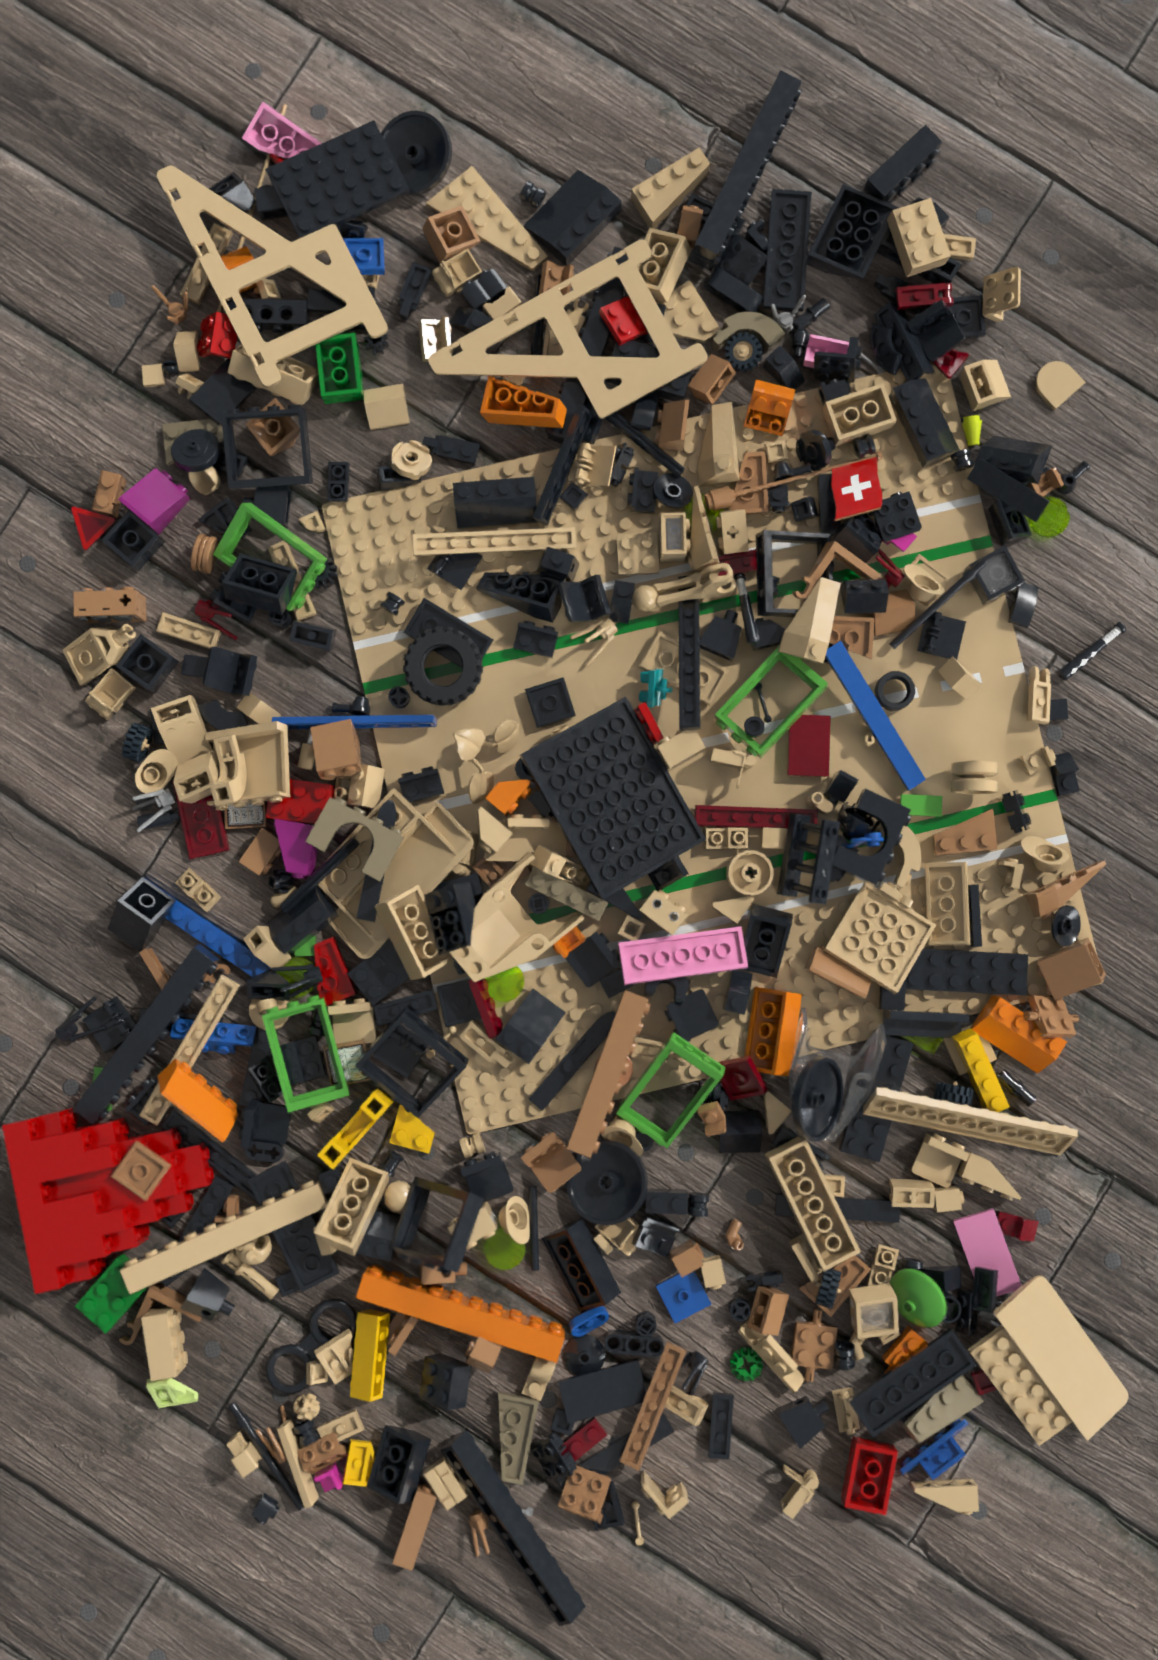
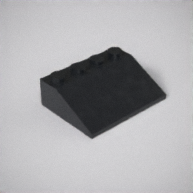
(574, 216)
(850, 234)

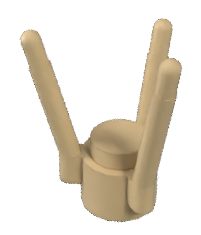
(604, 629)

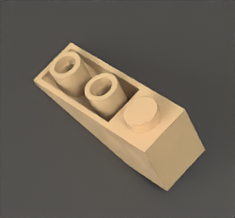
(560, 867)
(985, 1173)

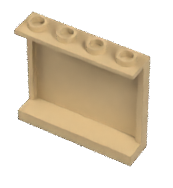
(266, 762)

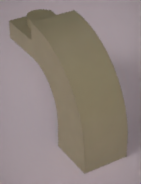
(761, 326)

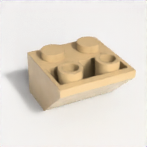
(984, 384)
(195, 777)
(362, 788)

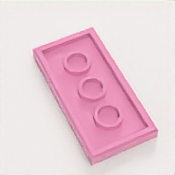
(987, 1248)

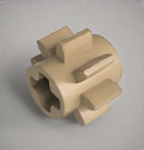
(306, 1407)

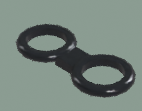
(308, 1345)

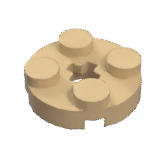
(407, 468)

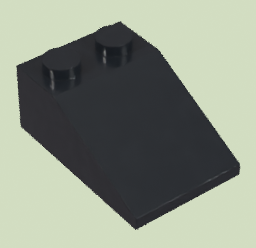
(766, 939)
(530, 1026)

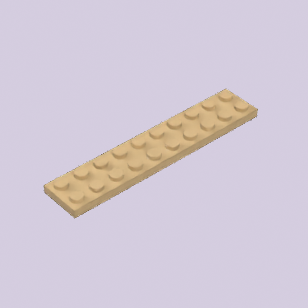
(969, 1121)

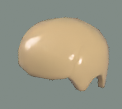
(205, 481)
(396, 1196)

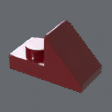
(1017, 1226)

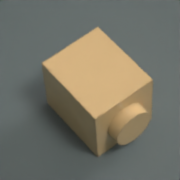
(948, 1199)
(713, 1272)

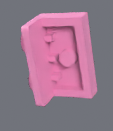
(823, 344)

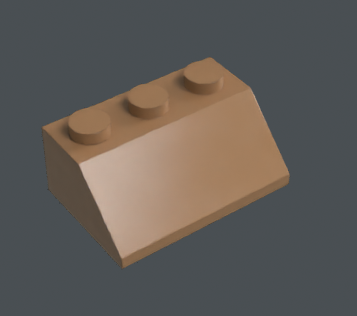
(837, 972)

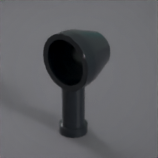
(784, 471)
(1066, 488)
(359, 707)

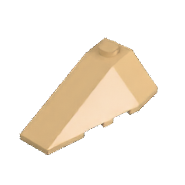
(719, 452)
(812, 625)

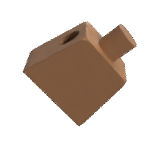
(431, 1276)

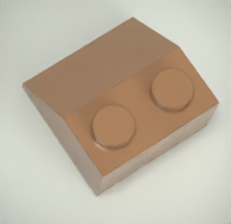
(450, 233)
(673, 425)

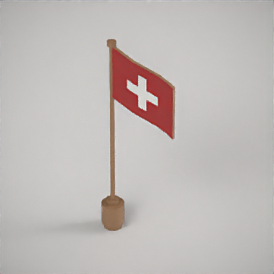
(853, 487)

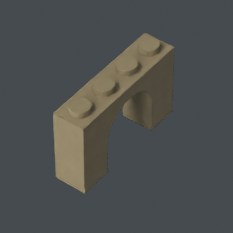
(337, 815)

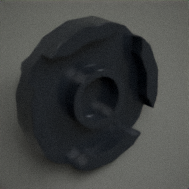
(815, 449)

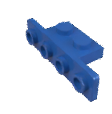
(223, 1038)
(940, 1455)

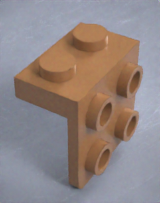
(551, 1162)

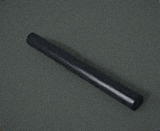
(534, 1242)

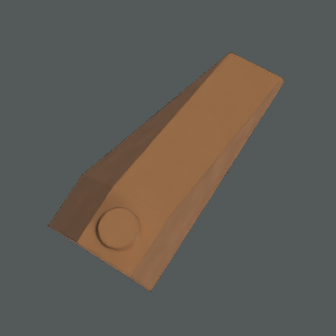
(1055, 894)

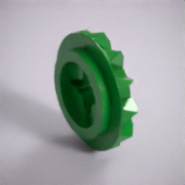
(737, 1361)

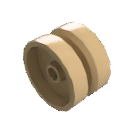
(974, 777)
(760, 867)

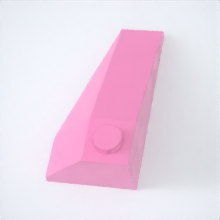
(277, 134)

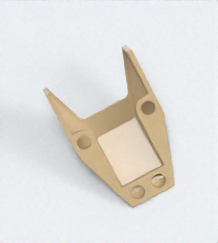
(505, 932)

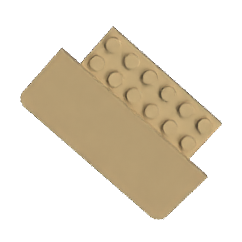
(425, 857)
(1048, 1365)

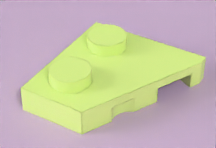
(170, 1392)

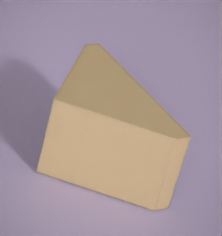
(186, 351)
(959, 678)
(257, 709)
(733, 908)
(774, 1112)

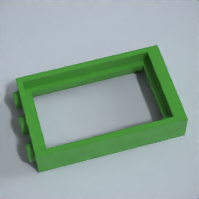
(237, 528)
(799, 668)
(693, 1056)
(317, 1096)

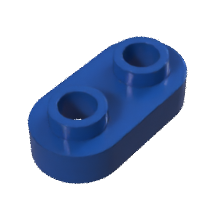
(588, 1321)

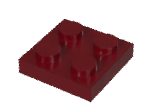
(742, 1078)

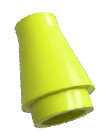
(972, 429)

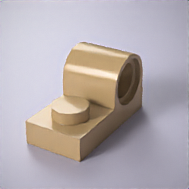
(538, 1378)
(687, 1407)

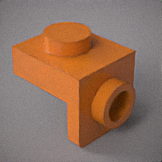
(569, 942)

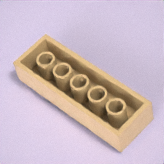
(812, 1203)

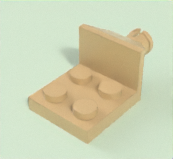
(97, 651)

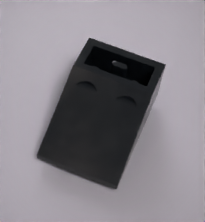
(451, 916)

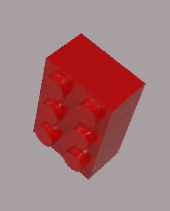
(304, 804)
(869, 1475)

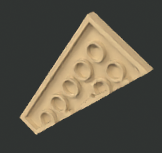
(489, 218)

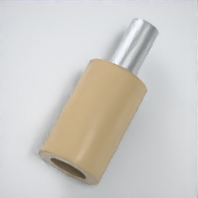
(307, 755)

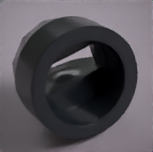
(170, 370)

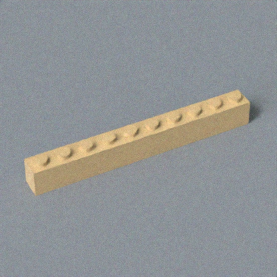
(223, 1237)

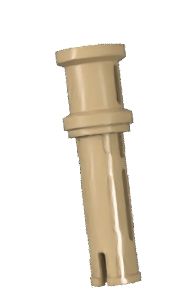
(250, 1274)

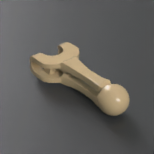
(705, 583)

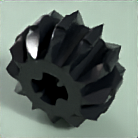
(327, 575)

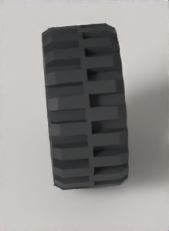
(416, 657)

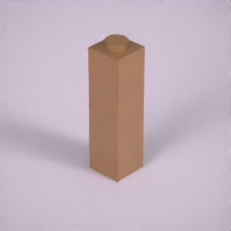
(415, 1527)

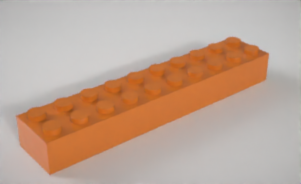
(461, 1312)

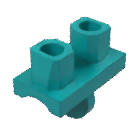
(656, 687)

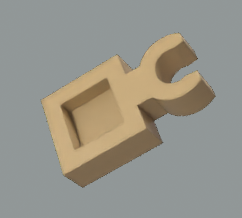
(576, 316)
(891, 890)

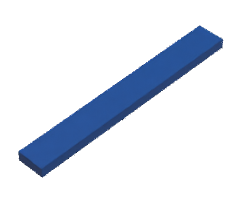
(874, 716)
(379, 721)

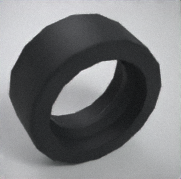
(910, 686)

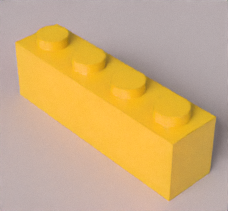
(980, 1071)
(369, 1355)

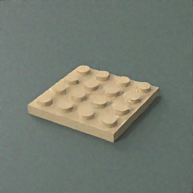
(880, 937)

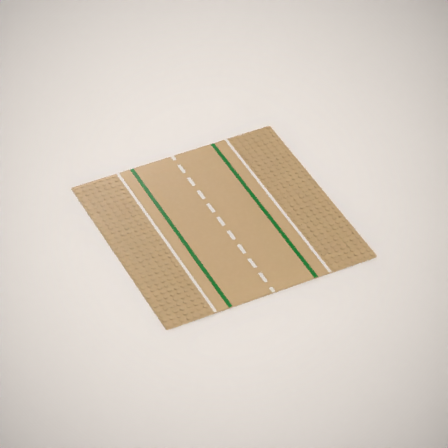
(939, 727)

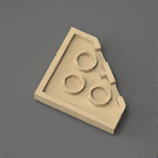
(688, 315)

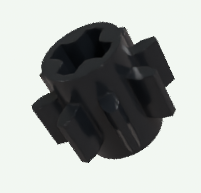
(379, 346)
(280, 881)

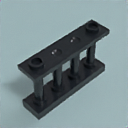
(793, 857)

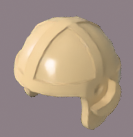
(254, 1251)

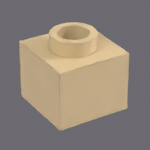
(639, 926)

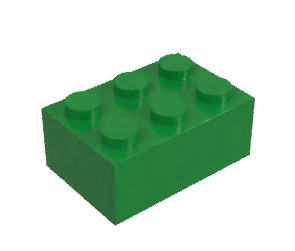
(340, 369)
(109, 1297)

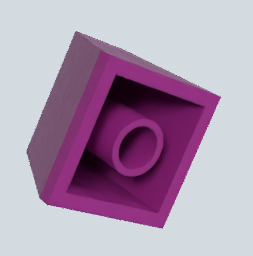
(156, 499)
(297, 854)

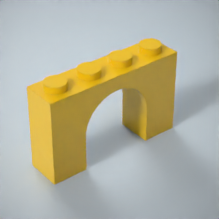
(356, 1128)

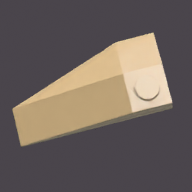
(701, 543)

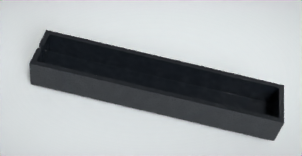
(746, 171)

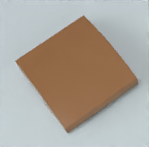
(493, 870)

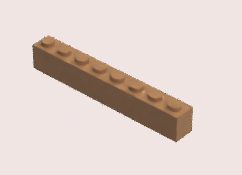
(607, 1074)

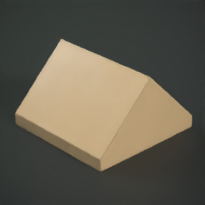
(386, 407)

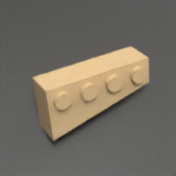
(667, 188)

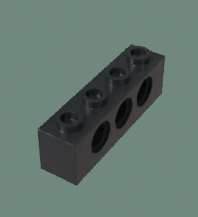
(937, 275)
(278, 309)

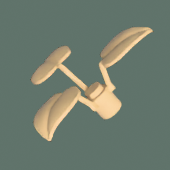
(469, 745)

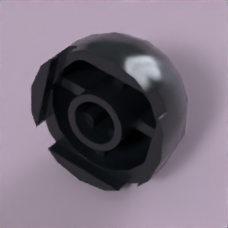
(855, 823)

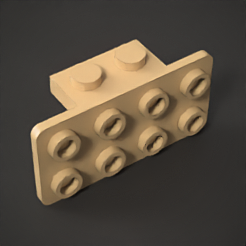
(527, 836)

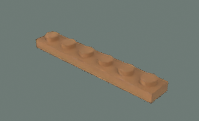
(653, 1406)

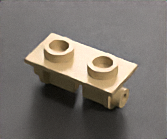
(845, 1414)

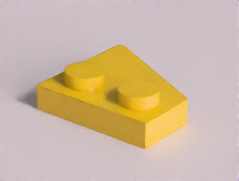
(411, 1132)
(358, 1463)

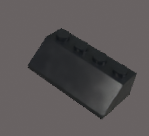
(923, 421)
(495, 502)
(581, 1265)

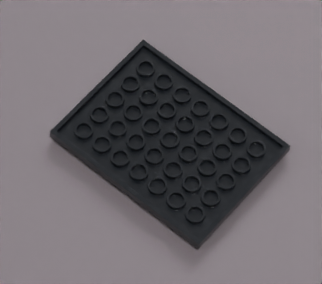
(613, 798)

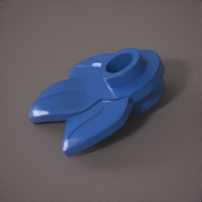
(869, 839)

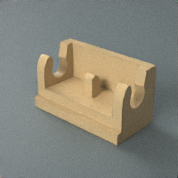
(911, 1193)

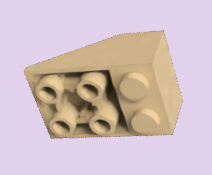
(182, 728)

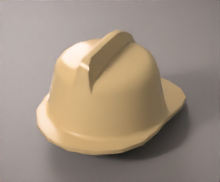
(923, 585)
(156, 771)
(1045, 854)
(623, 1132)
(515, 1219)

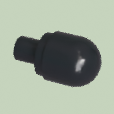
(800, 342)

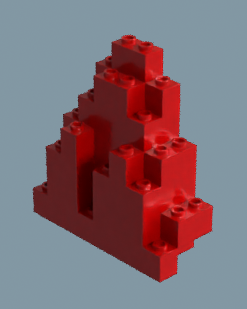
(71, 1203)

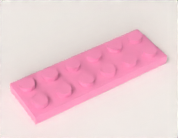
(682, 955)

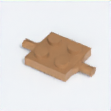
(1051, 1017)
(813, 1344)

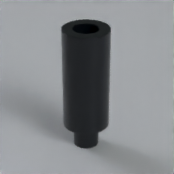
(165, 819)

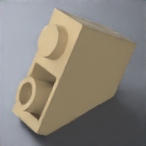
(265, 948)

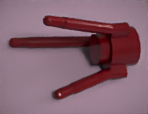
(893, 575)
(205, 611)

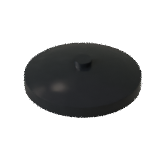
(419, 149)
(817, 1099)
(609, 1184)

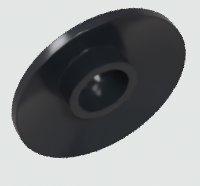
(673, 491)
(1066, 925)
(582, 1345)

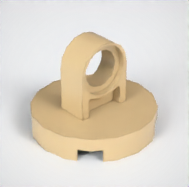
(258, 1007)

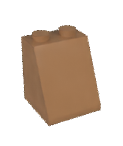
(336, 749)
(1071, 969)

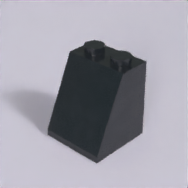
(140, 914)

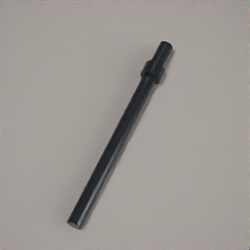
(968, 576)
(244, 1422)

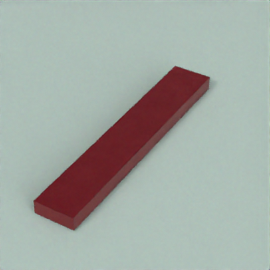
(748, 816)

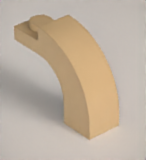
(232, 771)
(910, 856)

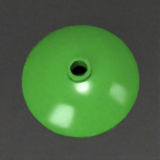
(918, 1298)

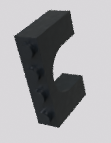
(892, 819)

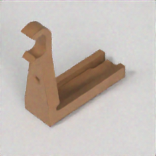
(830, 551)
(159, 972)
(164, 1295)

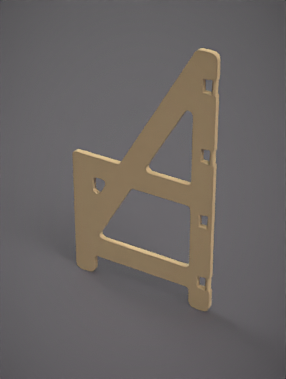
(338, 278)
(637, 374)

